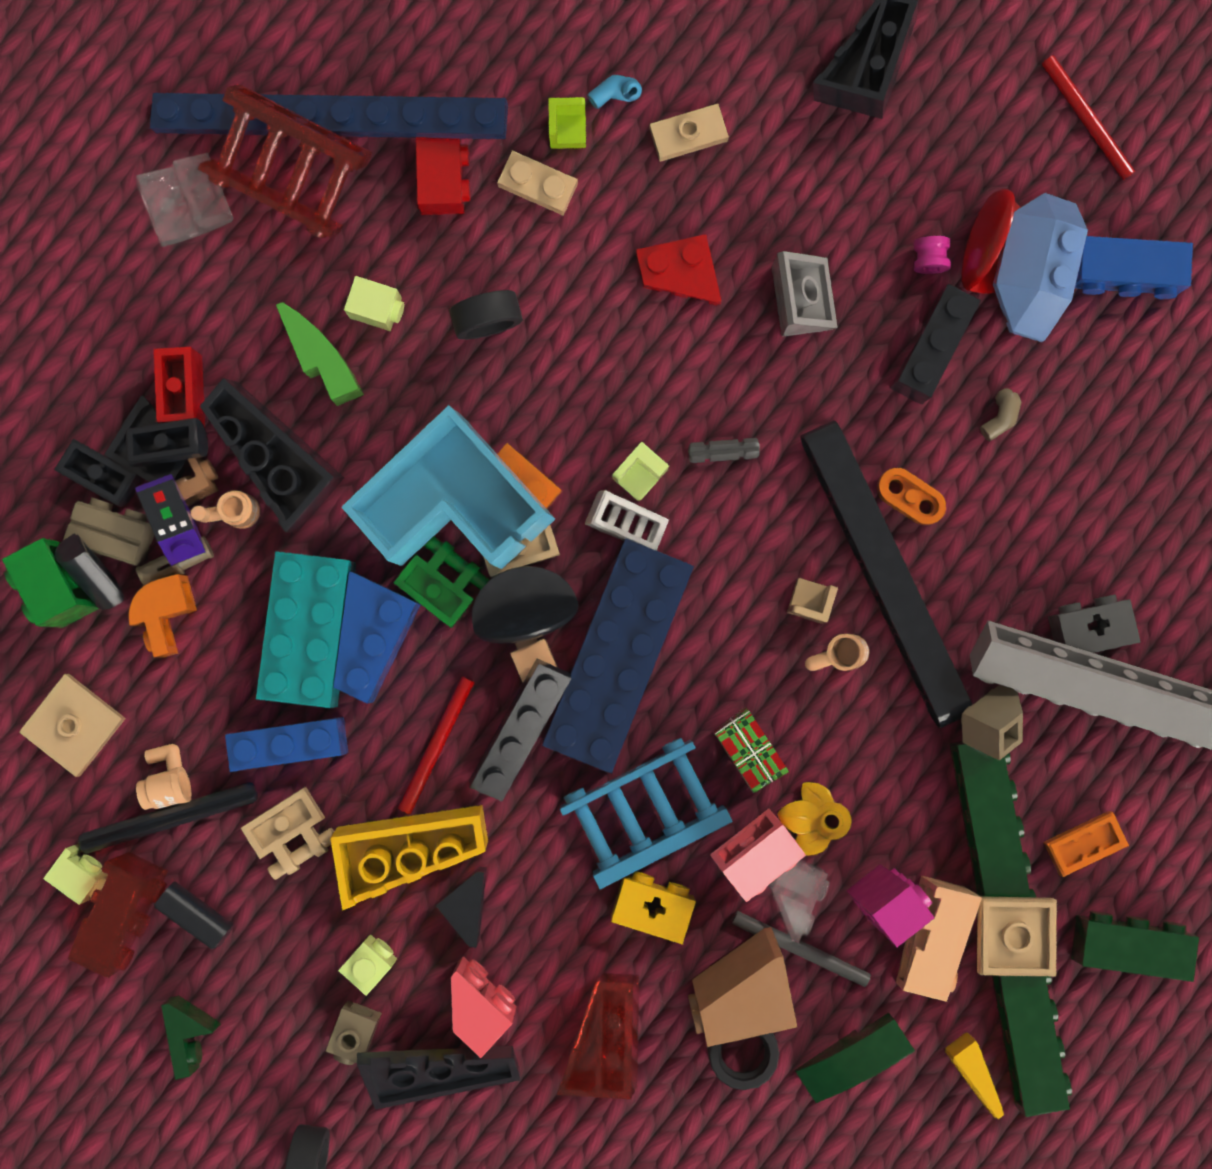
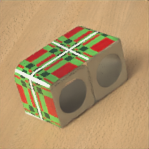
(750, 750)

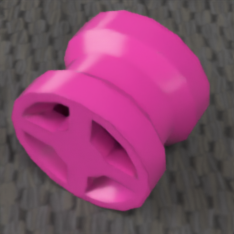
(932, 254)

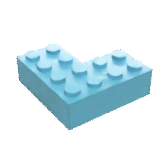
(442, 478)

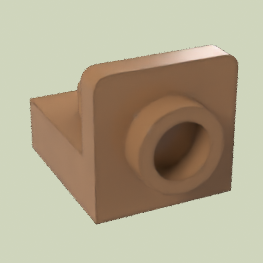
(202, 485)

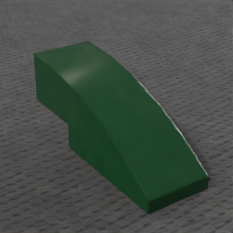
(855, 1059)

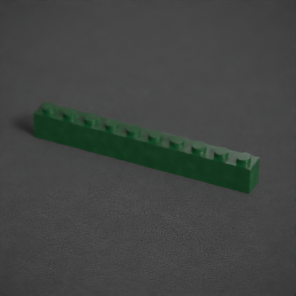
(1002, 871)

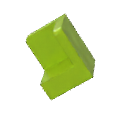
(567, 123)

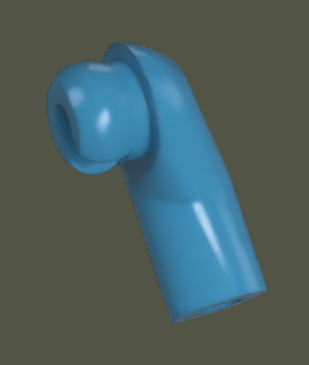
(617, 88)

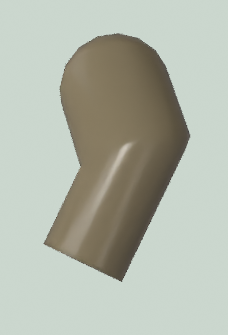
(1007, 416)

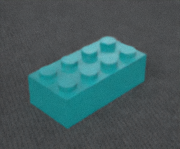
(303, 630)

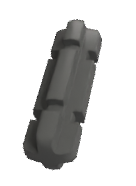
(724, 450)

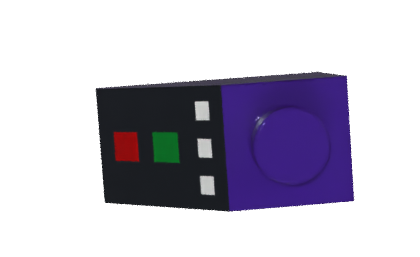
(170, 519)

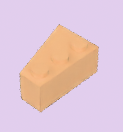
(935, 951)

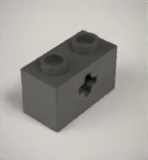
(1114, 621)

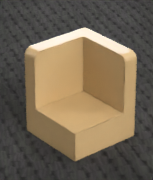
(812, 601)

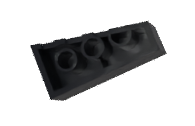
(279, 462)

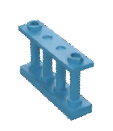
(643, 849)

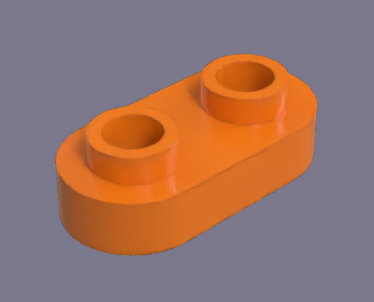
(910, 496)

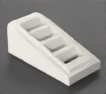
(618, 503)

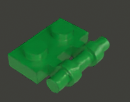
(433, 589)

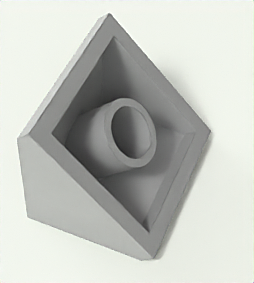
(803, 293)

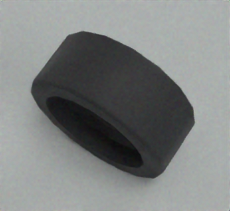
(485, 314)
(750, 1079)
(309, 1148)

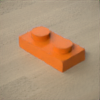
(533, 479)

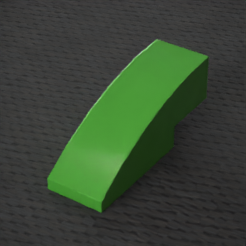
(319, 356)

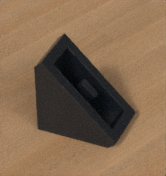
(465, 906)

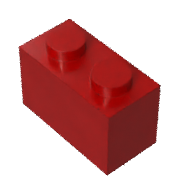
(441, 175)
(178, 384)

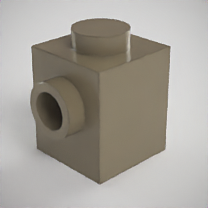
(353, 1032)

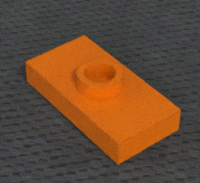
(1086, 843)

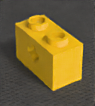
(666, 923)

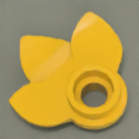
(809, 818)

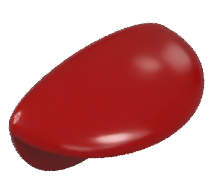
(987, 241)

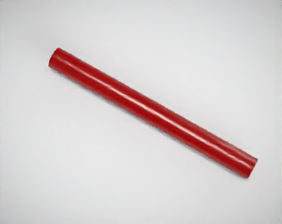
(1088, 117)
(436, 745)

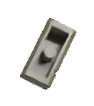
(110, 533)

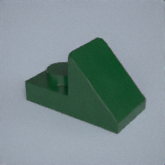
(182, 1024)

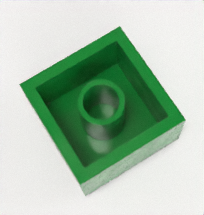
(45, 587)

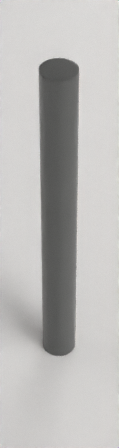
(804, 950)

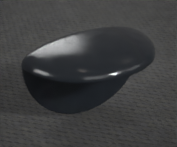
(522, 605)

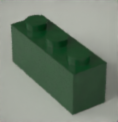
(1135, 946)

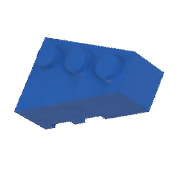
(370, 636)

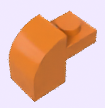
(154, 607)

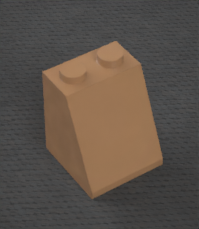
(744, 993)

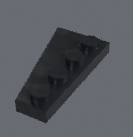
(424, 1074)

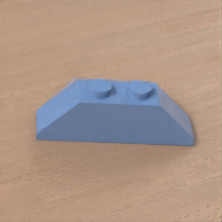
(1040, 265)

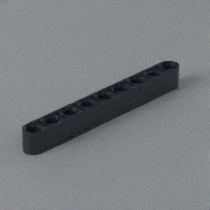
(886, 573)

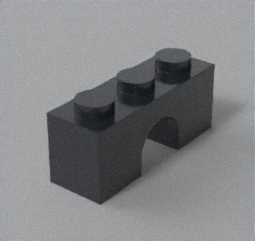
(936, 344)

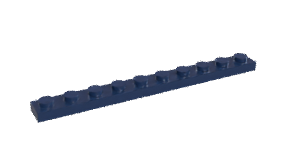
(342, 115)

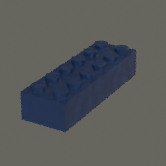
(618, 656)

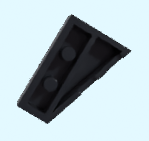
(870, 60)

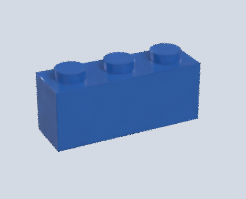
(1135, 267)
(286, 744)

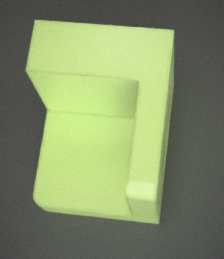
(640, 471)

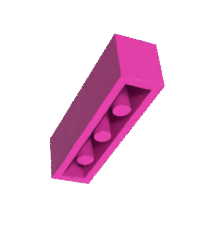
(892, 903)

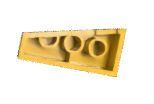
(403, 849)

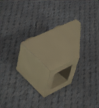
(994, 723)

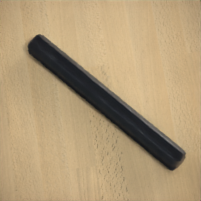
(168, 818)

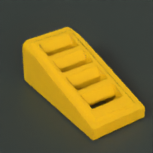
(970, 1063)

